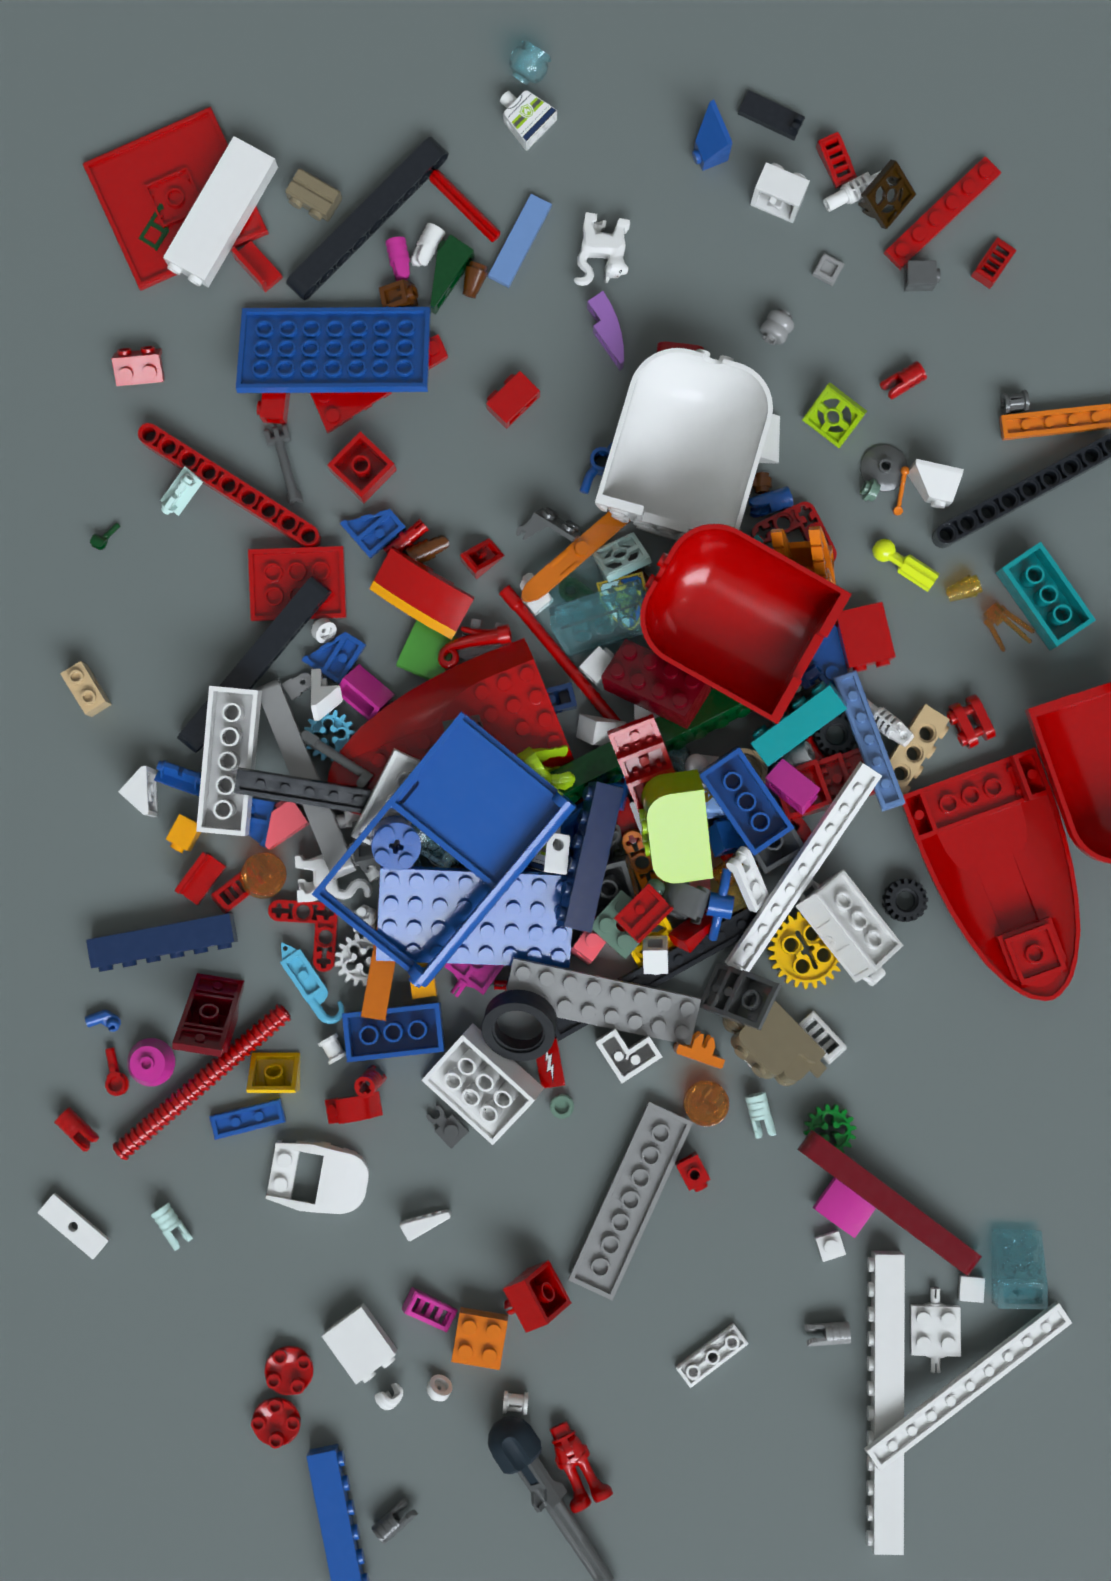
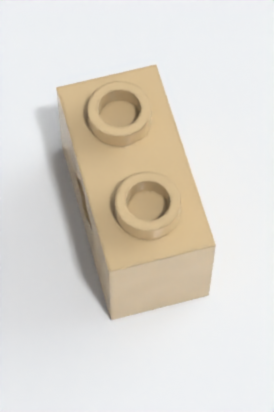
(86, 689)

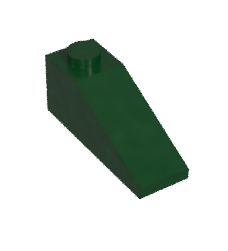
(450, 266)

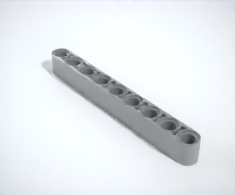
(301, 765)

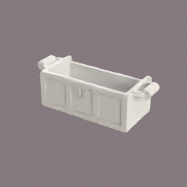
(849, 927)

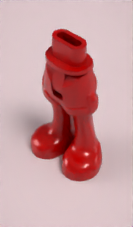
(572, 1453)

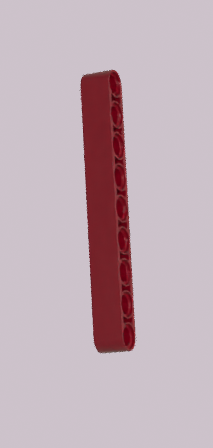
(889, 1202)

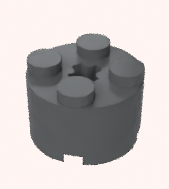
(686, 900)

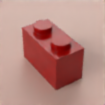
(512, 399)

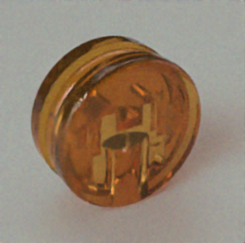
(263, 875)
(706, 1103)

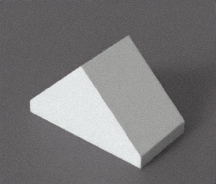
(594, 729)

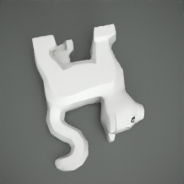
(602, 245)
(320, 871)

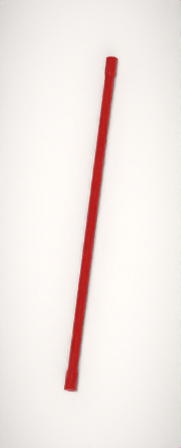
(517, 605)

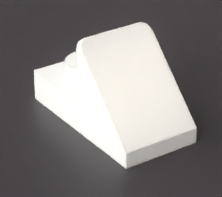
(323, 697)

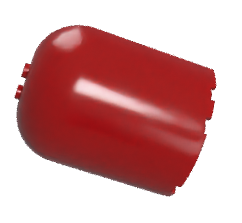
(738, 616)
(1076, 754)

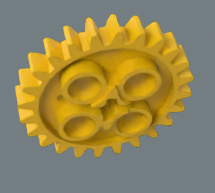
(787, 960)

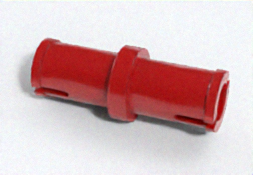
(408, 537)

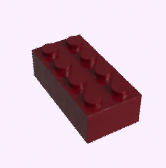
(654, 684)

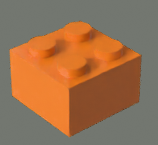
(480, 1338)

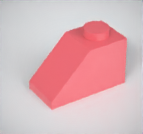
(284, 823)

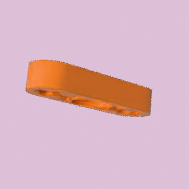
(629, 848)

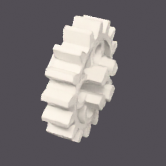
(348, 957)

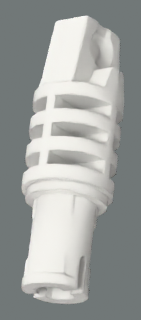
(849, 192)
(891, 725)

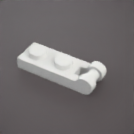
(748, 879)

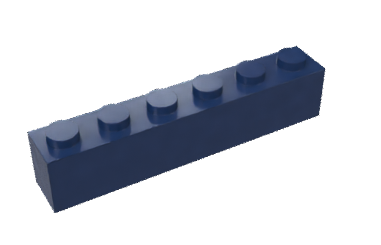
(589, 856)
(161, 941)

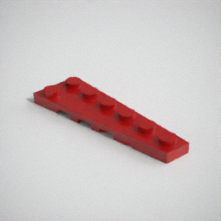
(339, 408)

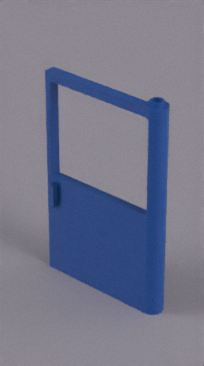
(480, 810)

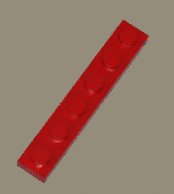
(942, 213)

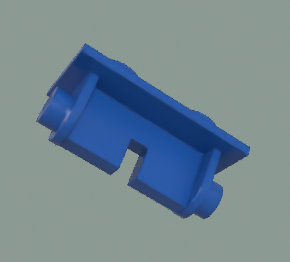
(178, 777)

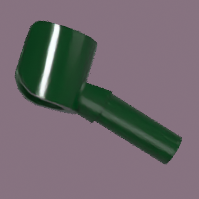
(100, 542)

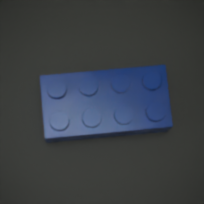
(745, 800)
(404, 1033)

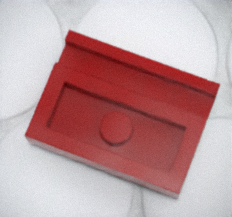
(643, 913)

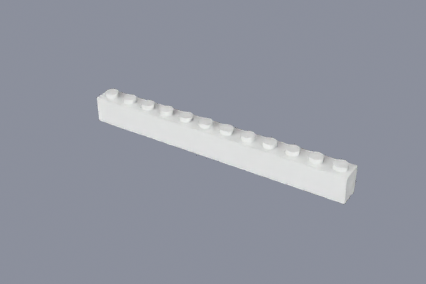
(887, 1397)

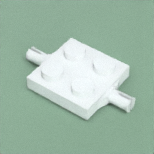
(935, 1330)

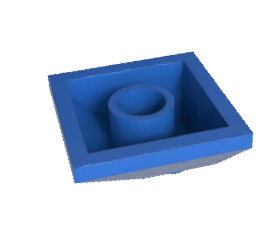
(713, 140)

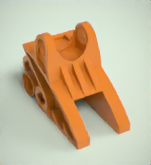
(811, 554)

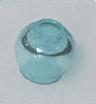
(529, 63)

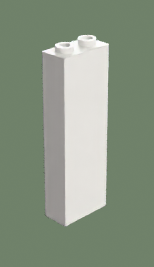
(220, 212)

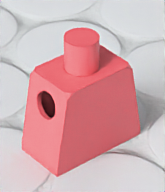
(587, 946)

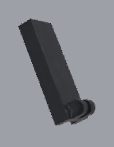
(771, 115)

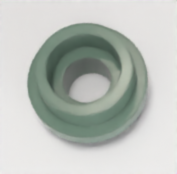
(870, 490)

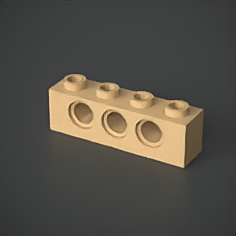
(936, 725)

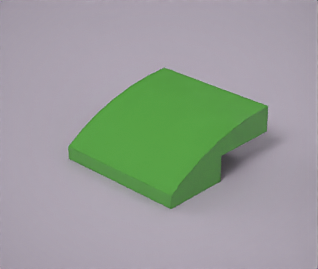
(422, 652)

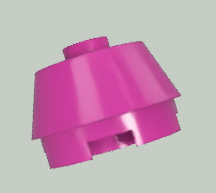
(151, 1062)

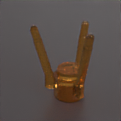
(998, 614)

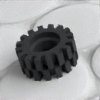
(830, 748)
(919, 900)

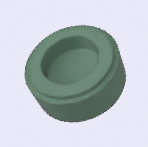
(562, 1106)

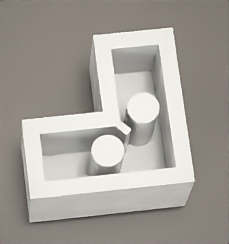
(627, 1060)

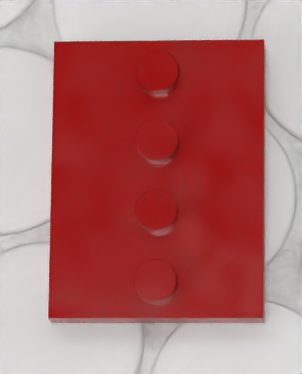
(281, 573)

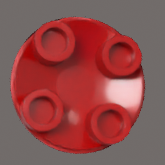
(288, 1370)
(276, 1422)

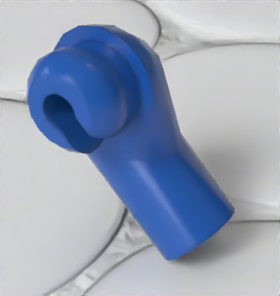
(104, 1017)

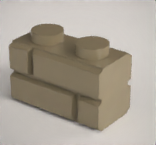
(313, 195)

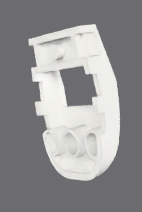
(341, 1180)

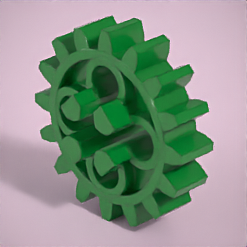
(838, 1119)

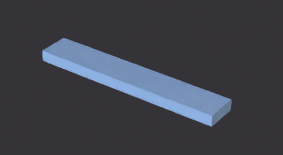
(869, 740)

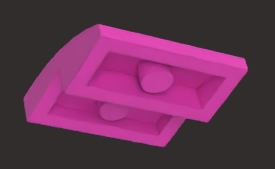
(844, 1207)

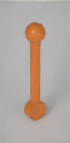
(898, 509)

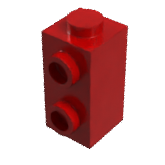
(274, 408)

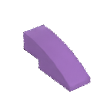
(607, 328)

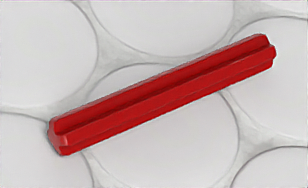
(464, 205)

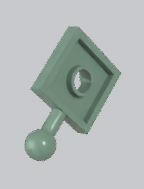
(605, 925)

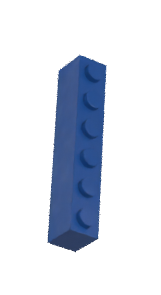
(336, 1514)

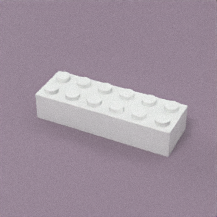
(228, 744)

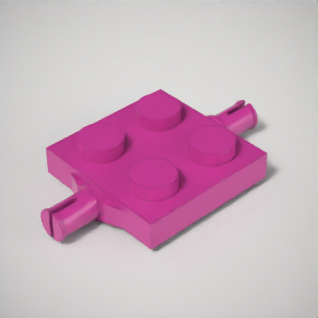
(473, 976)

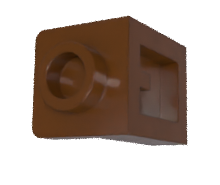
(399, 294)

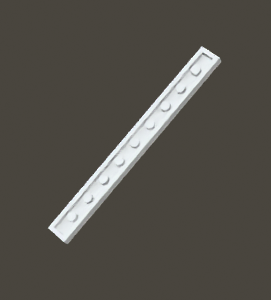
(803, 867)
(967, 1386)

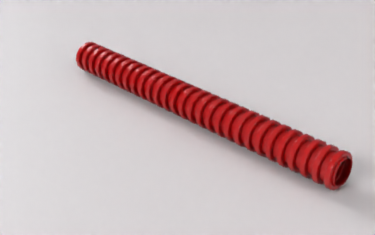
(201, 1082)

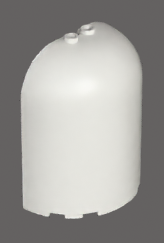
(686, 443)

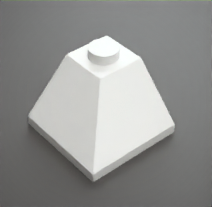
(935, 482)

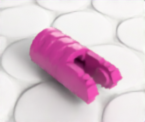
(398, 257)

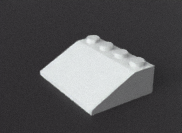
(482, 1085)

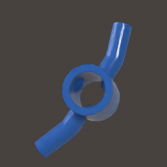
(594, 468)
(720, 905)

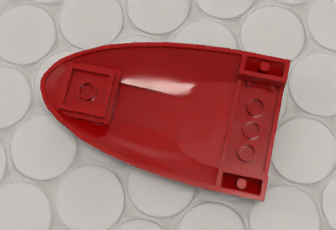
(497, 686)
(1003, 870)

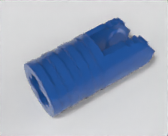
(771, 502)

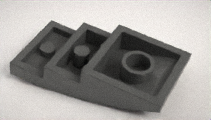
(739, 996)

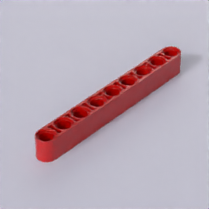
(221, 478)

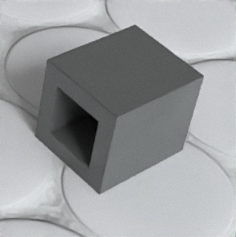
(921, 275)

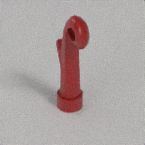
(477, 637)

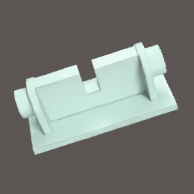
(180, 492)

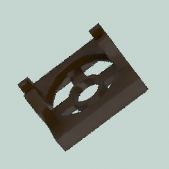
(898, 182)

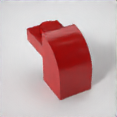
(353, 1108)

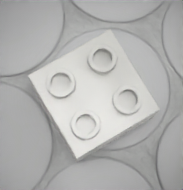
(779, 192)

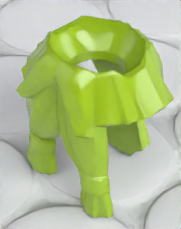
(534, 759)

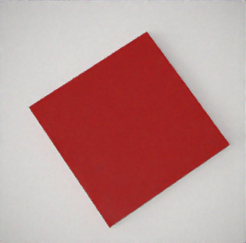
(163, 169)

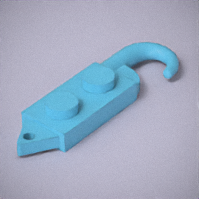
(308, 982)

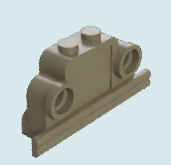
(778, 1050)

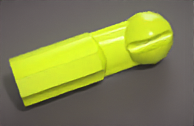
(908, 566)

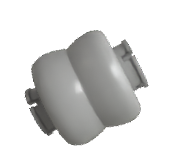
(777, 327)

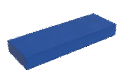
(247, 1118)

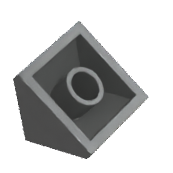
(780, 851)

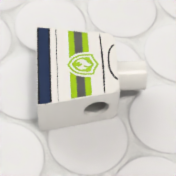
(527, 117)
(554, 855)

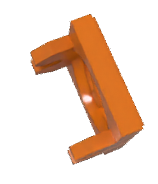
(700, 1050)

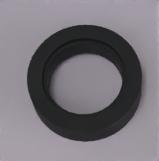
(515, 1048)

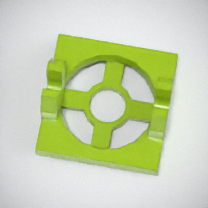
(813, 420)

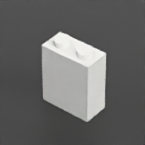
(360, 1344)

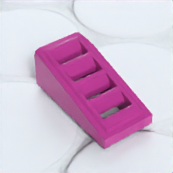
(410, 1301)

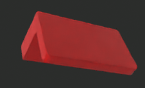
(257, 266)
(200, 878)

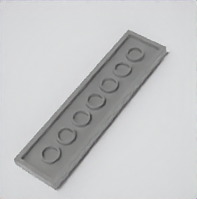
(609, 1001)
(630, 1200)

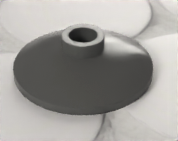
(872, 467)

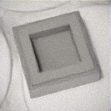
(828, 269)

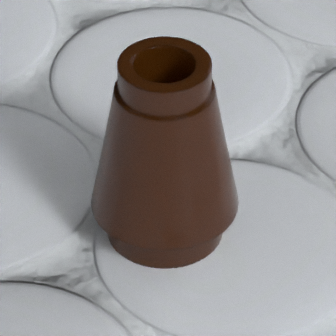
(474, 278)

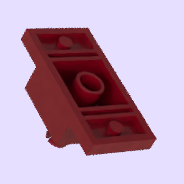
(209, 1015)

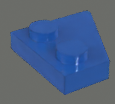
(830, 657)

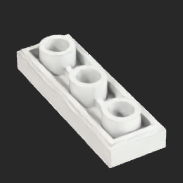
(62, 1215)
(698, 1364)

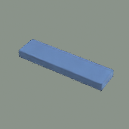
(519, 240)

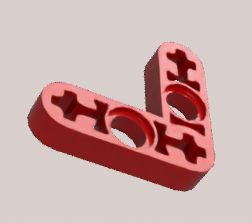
(796, 522)
(320, 925)

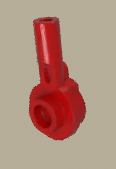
(116, 1082)

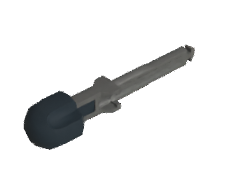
(517, 1451)

